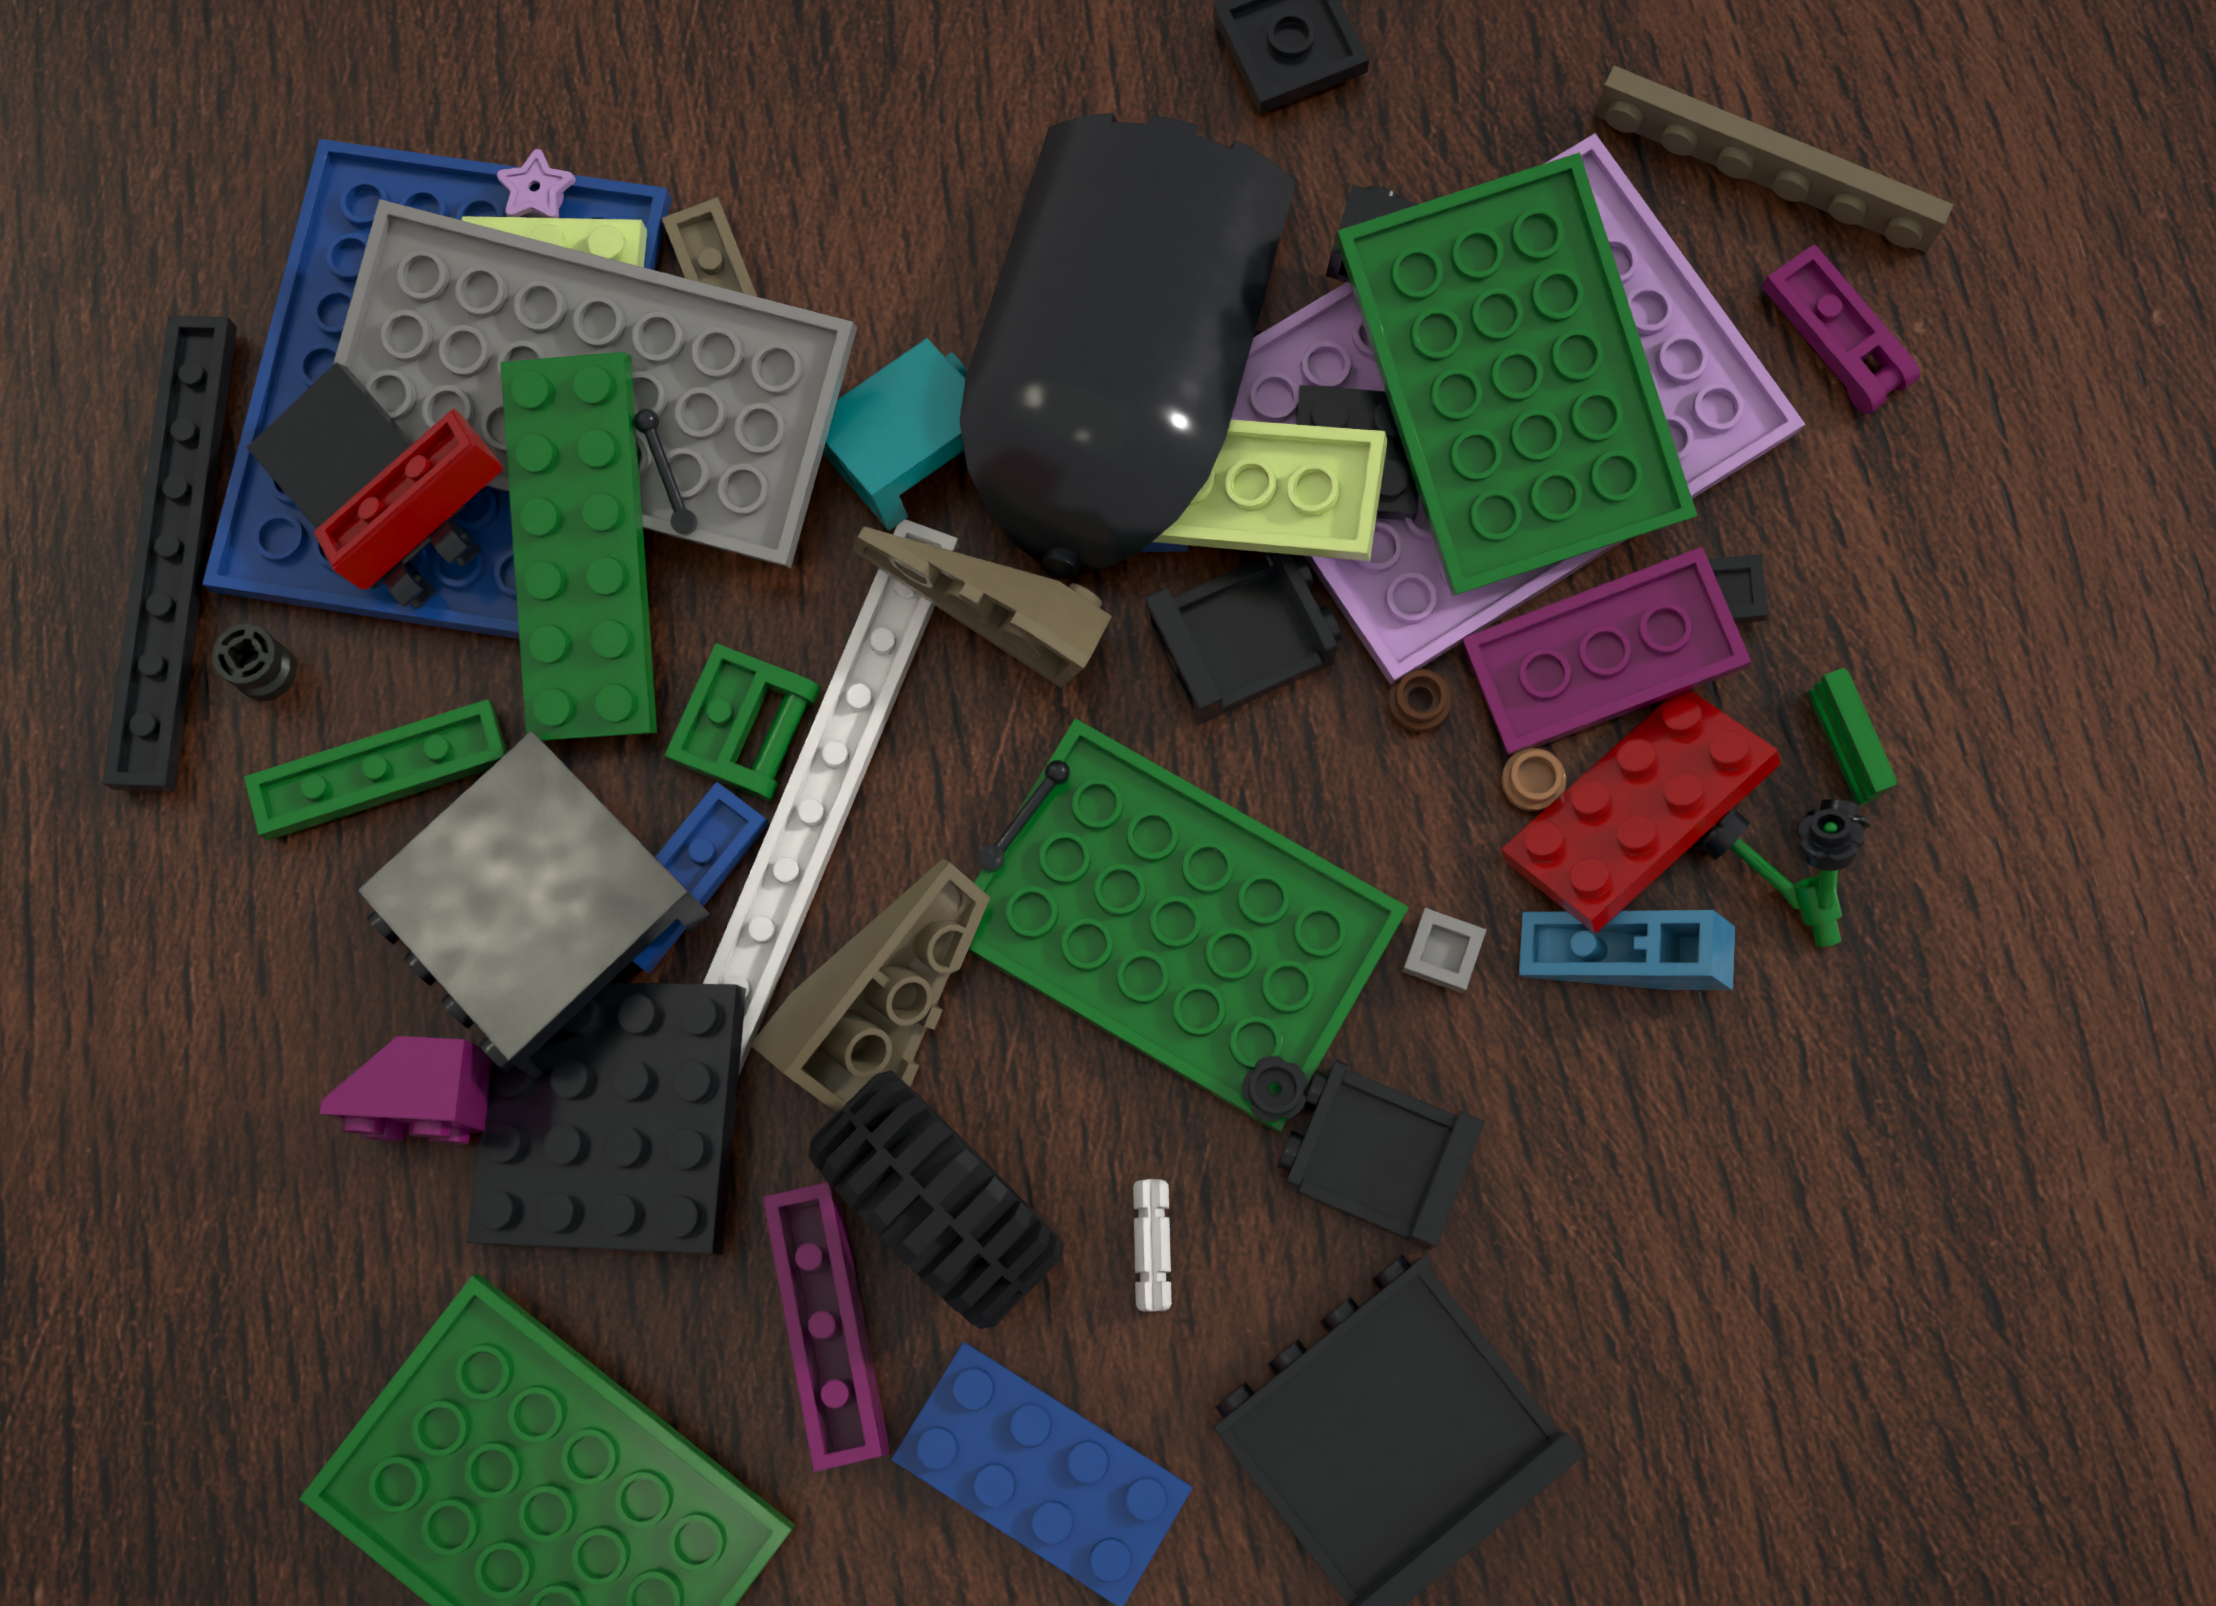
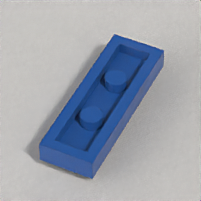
(704, 855)

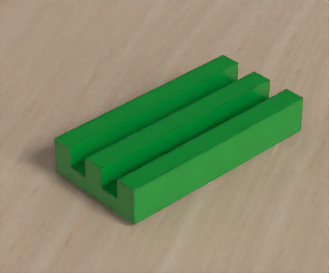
(1852, 737)

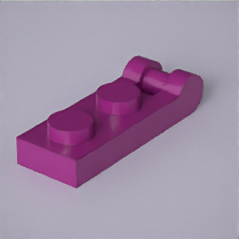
(1841, 328)

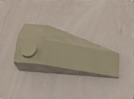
(1018, 611)
(877, 992)

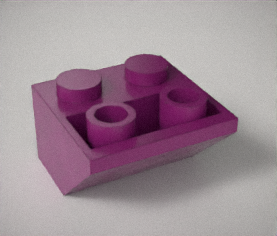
(418, 1086)

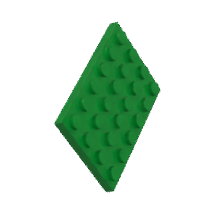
(1515, 374)
(1179, 921)
(536, 1479)

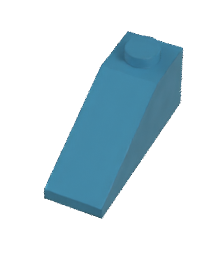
(1632, 949)

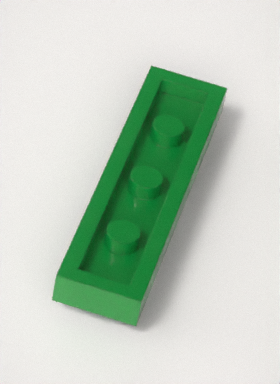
(375, 770)

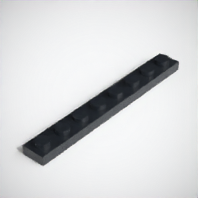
(170, 555)

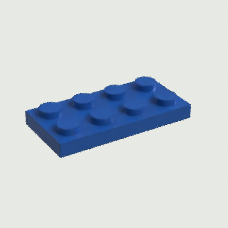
(1042, 1474)

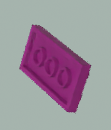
(1606, 652)

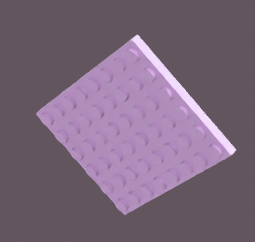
(1707, 377)

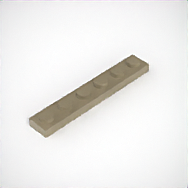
(1772, 160)

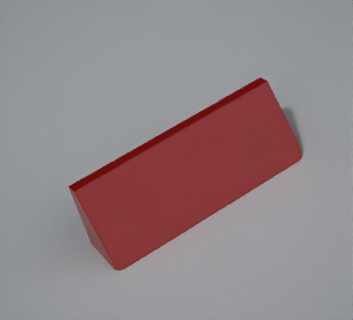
(407, 501)

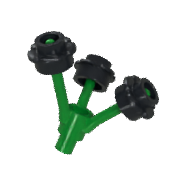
(1826, 842)

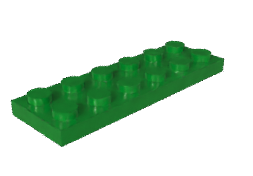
(578, 546)

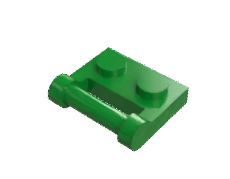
(724, 713)

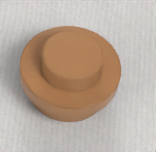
(1533, 779)

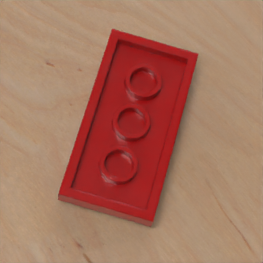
(1640, 808)

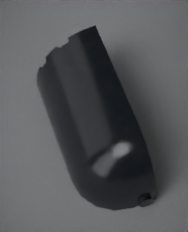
(1118, 335)

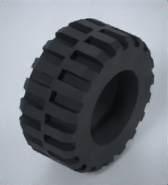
(934, 1200)

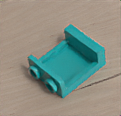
(898, 428)

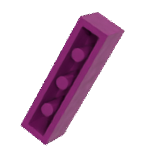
(826, 1326)

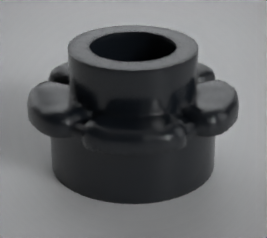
(1292, 1082)

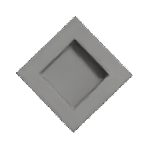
(1444, 950)

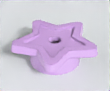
(539, 203)

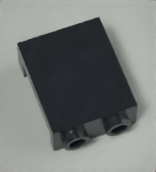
(1243, 634)
(1380, 1155)

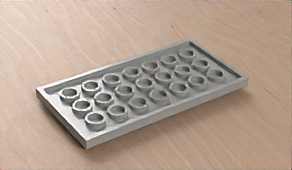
(731, 375)

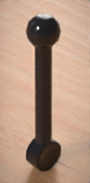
(682, 519)
(991, 856)

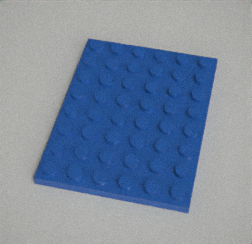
(262, 538)

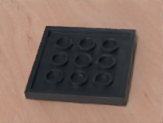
(621, 1129)

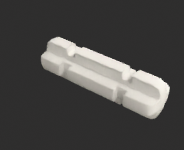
(1152, 1245)

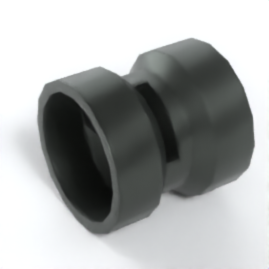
(262, 674)

